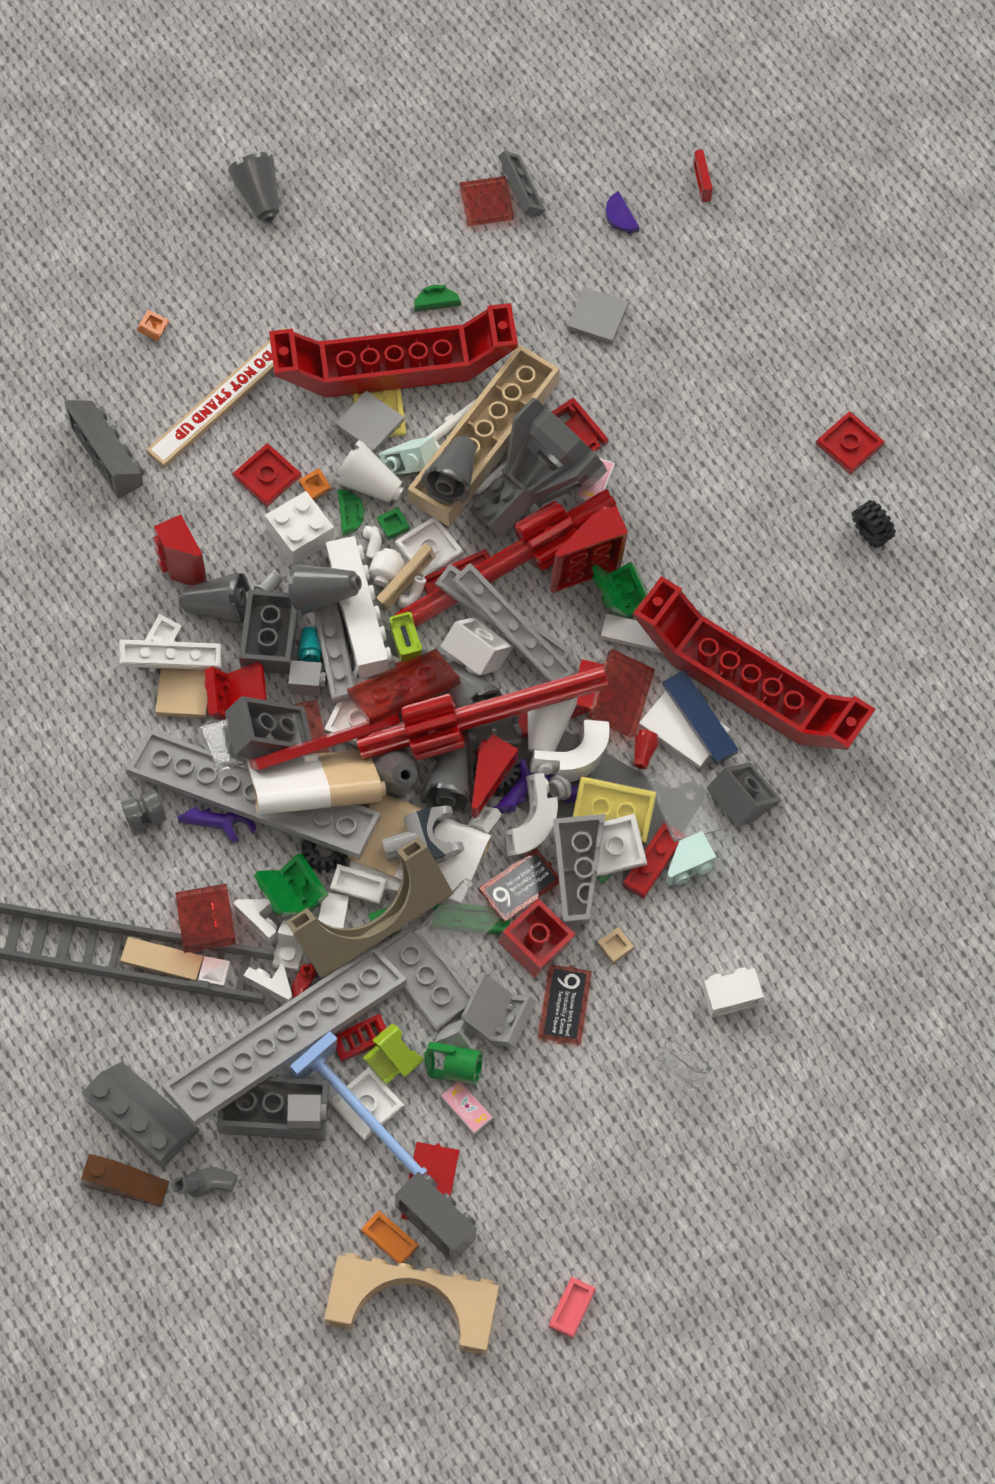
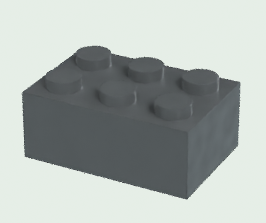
(269, 631)
(436, 1216)

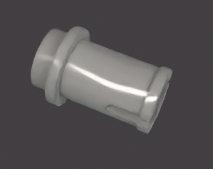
(270, 582)

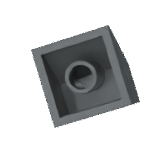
(742, 793)

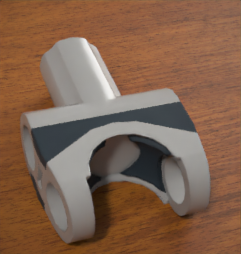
(423, 825)

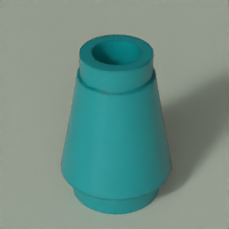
(309, 645)

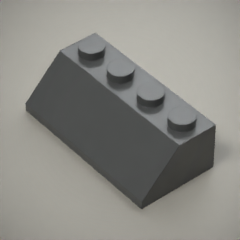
(104, 447)
(139, 1113)

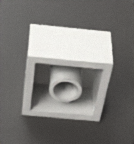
(299, 528)
(476, 646)

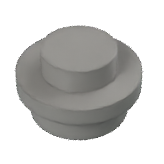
(559, 787)

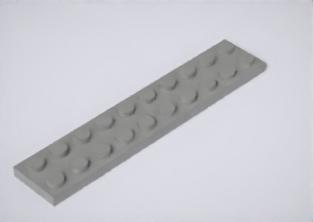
(192, 773)
(283, 1036)

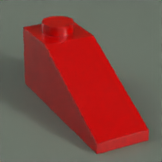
(493, 765)

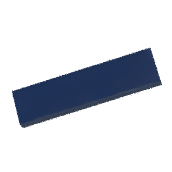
(700, 717)

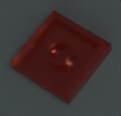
(486, 201)

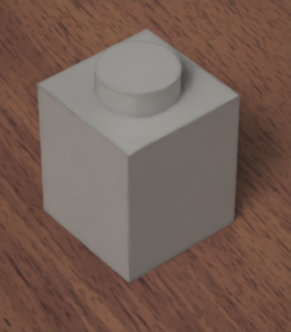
(306, 678)
(305, 1111)

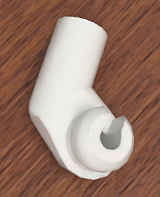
(375, 541)
(414, 594)

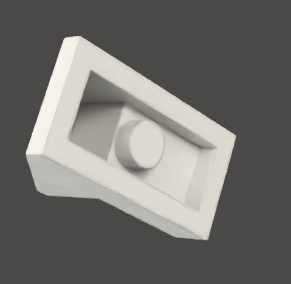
(253, 913)
(287, 949)
(276, 988)

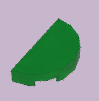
(435, 298)
(350, 511)

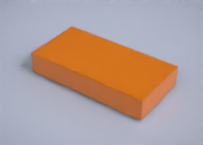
(389, 1238)

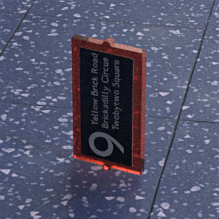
(519, 885)
(565, 1004)

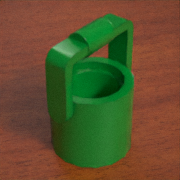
(460, 1063)

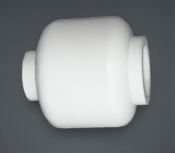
(385, 566)

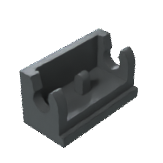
(505, 729)

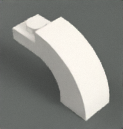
(539, 820)

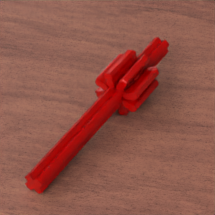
(538, 539)
(438, 726)

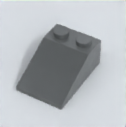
(265, 726)

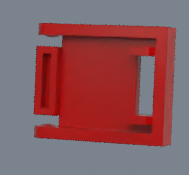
(581, 424)

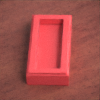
(572, 1307)

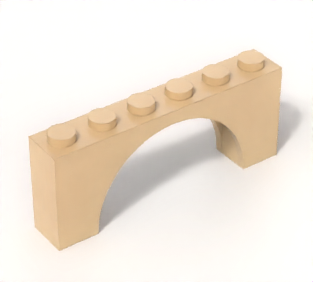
(361, 1279)

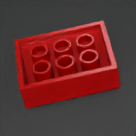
(597, 542)

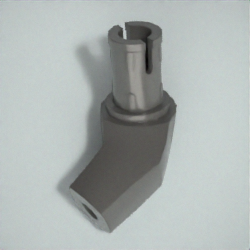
(204, 1181)

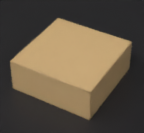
(615, 945)

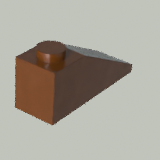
(123, 1180)

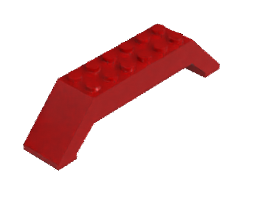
(395, 358)
(746, 674)

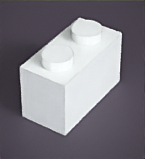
(732, 992)

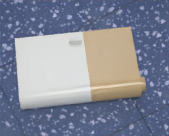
(317, 783)
(392, 823)

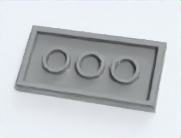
(430, 983)

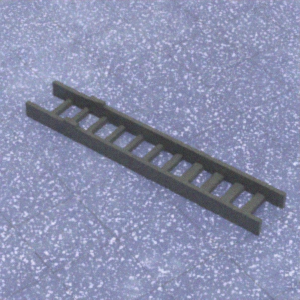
(70, 921)

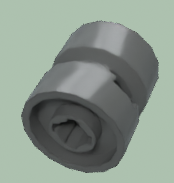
(143, 811)

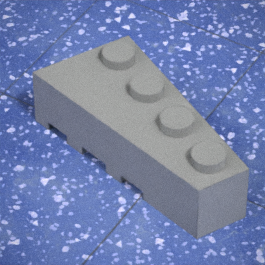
(578, 855)

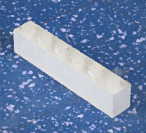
(358, 611)

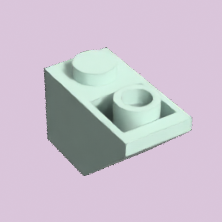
(409, 456)
(691, 857)

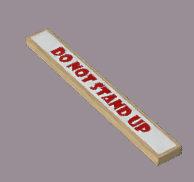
(213, 407)

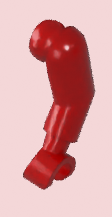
(303, 979)

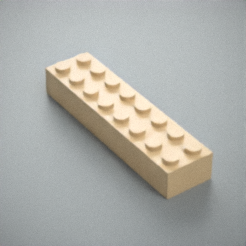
(490, 424)

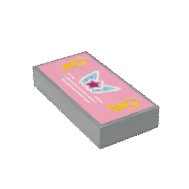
(466, 1107)

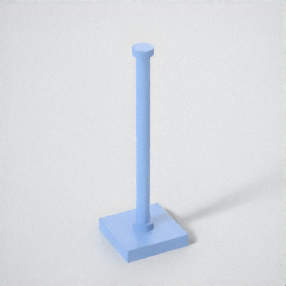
(315, 1060)

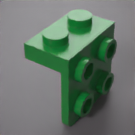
(621, 589)
(292, 887)

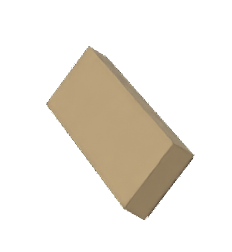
(405, 577)
(162, 959)

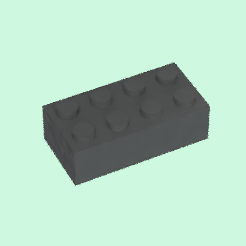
(265, 1109)

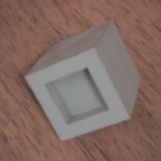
(458, 1035)

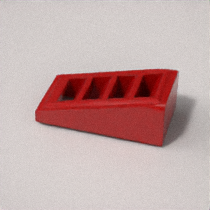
(357, 1030)

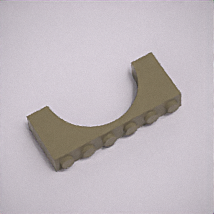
(419, 891)

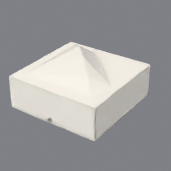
(485, 820)
(214, 971)

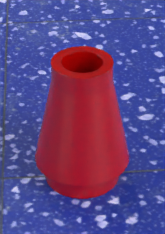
(644, 748)

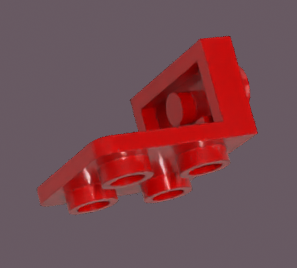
(226, 688)

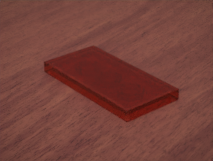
(403, 686)

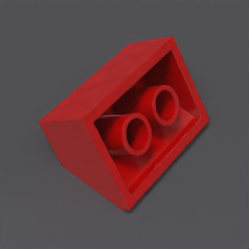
(178, 552)

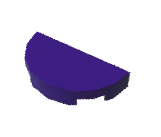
(619, 215)

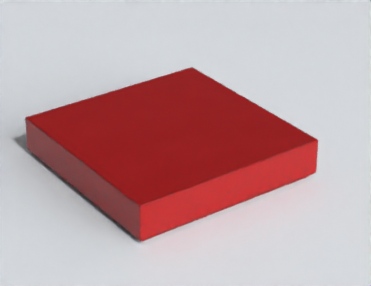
(850, 442)
(267, 475)

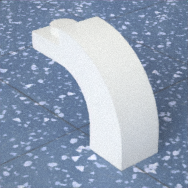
(577, 762)

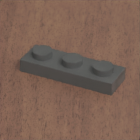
(521, 183)

